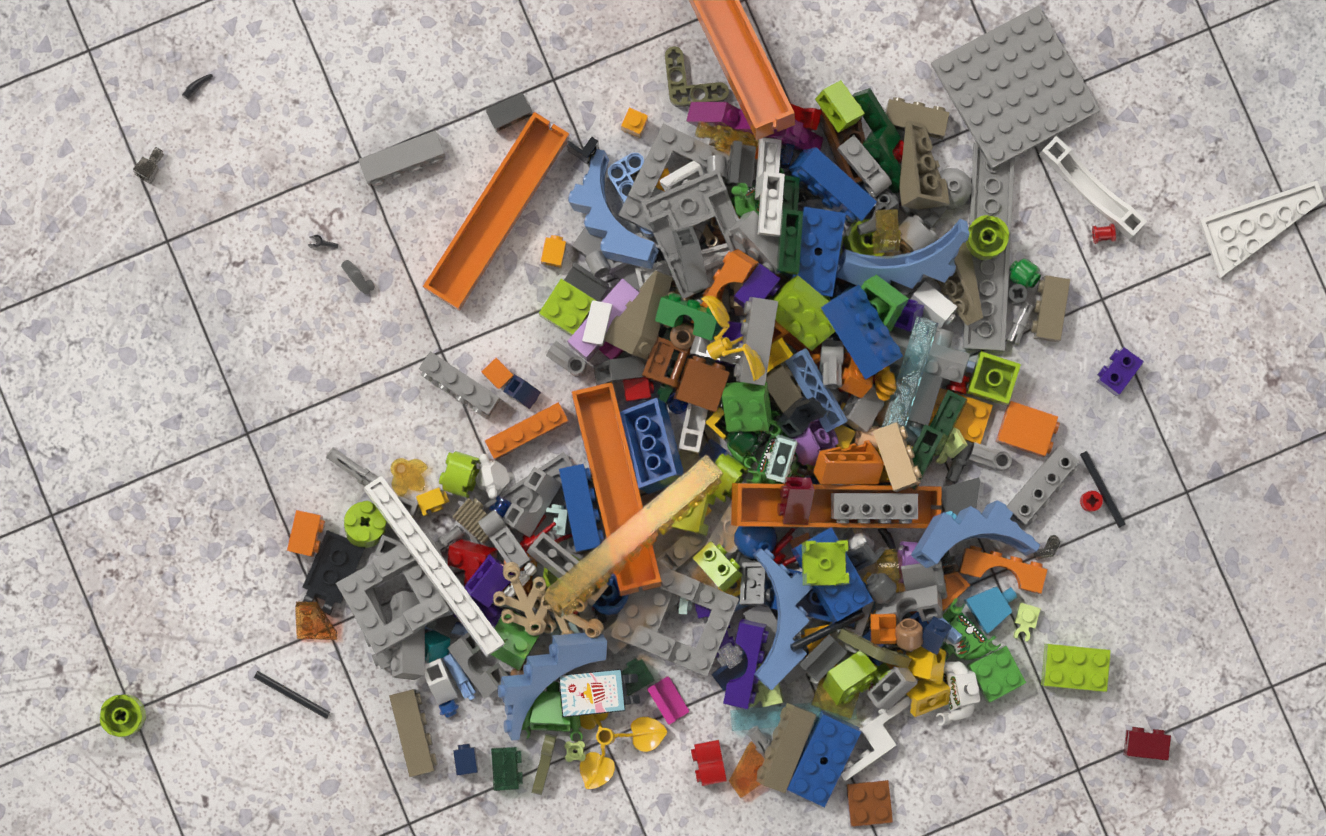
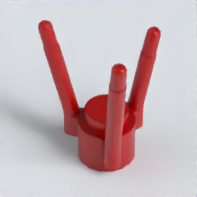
(528, 541)
(778, 553)

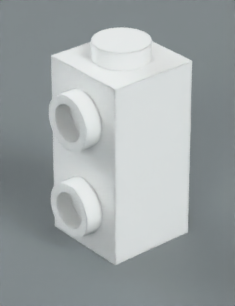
(936, 306)

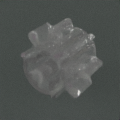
(729, 655)

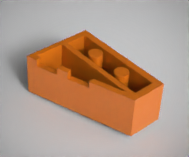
(849, 465)

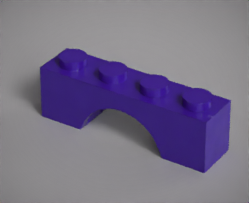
(750, 638)

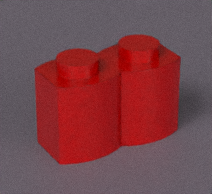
(709, 762)

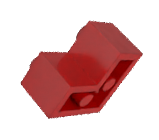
(468, 556)

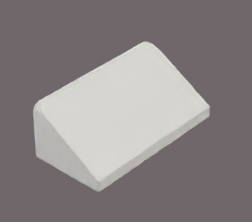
(684, 174)
(597, 323)

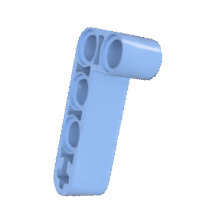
(626, 179)

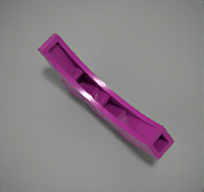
(730, 116)

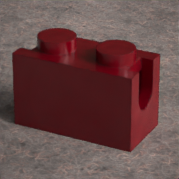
(796, 500)
(1146, 744)

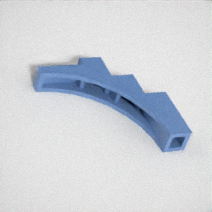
(617, 242)
(907, 269)
(970, 523)
(790, 620)
(565, 654)

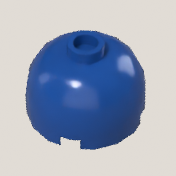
(751, 538)
(610, 601)

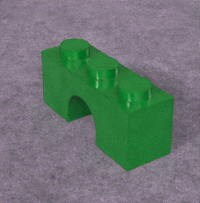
(673, 309)

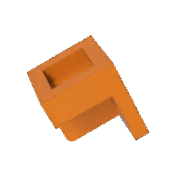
(497, 373)
(883, 628)

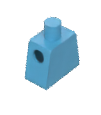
(991, 607)

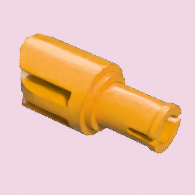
(885, 383)

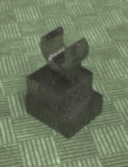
(147, 169)
(949, 564)

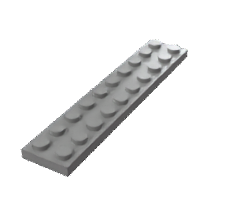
(993, 197)

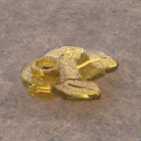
(410, 478)

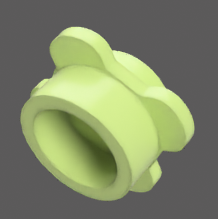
(569, 746)

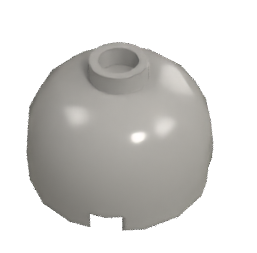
(958, 187)

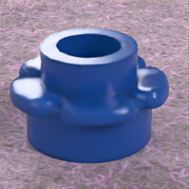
(448, 708)

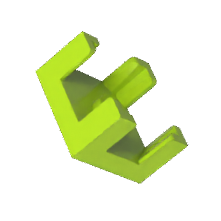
(695, 519)
(824, 563)

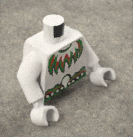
(963, 692)

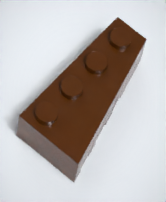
(837, 139)

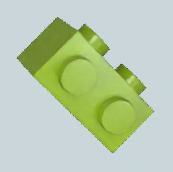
(839, 106)
(718, 566)

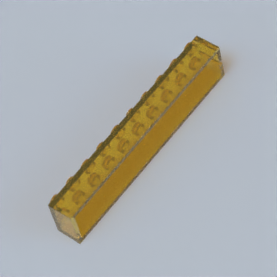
(633, 536)

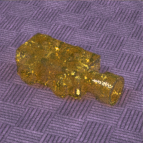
(722, 140)

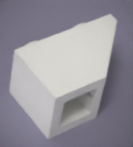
(439, 681)

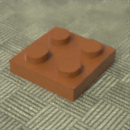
(869, 803)

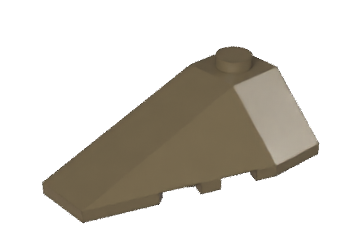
(920, 179)
(963, 287)
(636, 327)

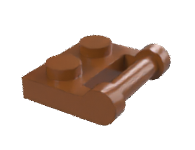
(659, 361)

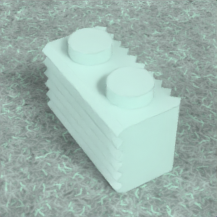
(781, 458)

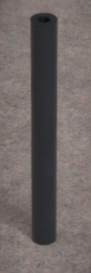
(1102, 489)
(827, 630)
(292, 694)

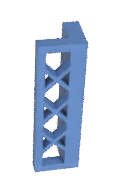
(811, 384)

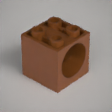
(702, 383)

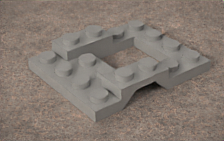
(644, 186)
(686, 207)
(381, 570)
(645, 610)

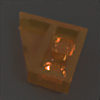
(313, 622)
(745, 774)

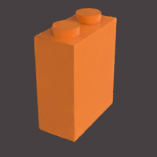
(1027, 429)

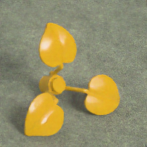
(722, 346)
(597, 768)

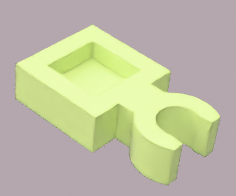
(953, 446)
(1026, 617)
(768, 697)

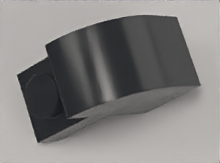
(799, 415)

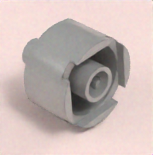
(915, 234)

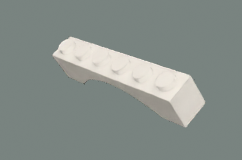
(1115, 210)
(694, 425)

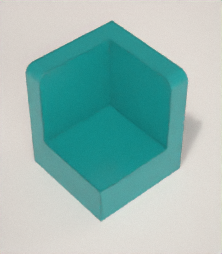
(436, 646)

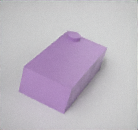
(618, 298)

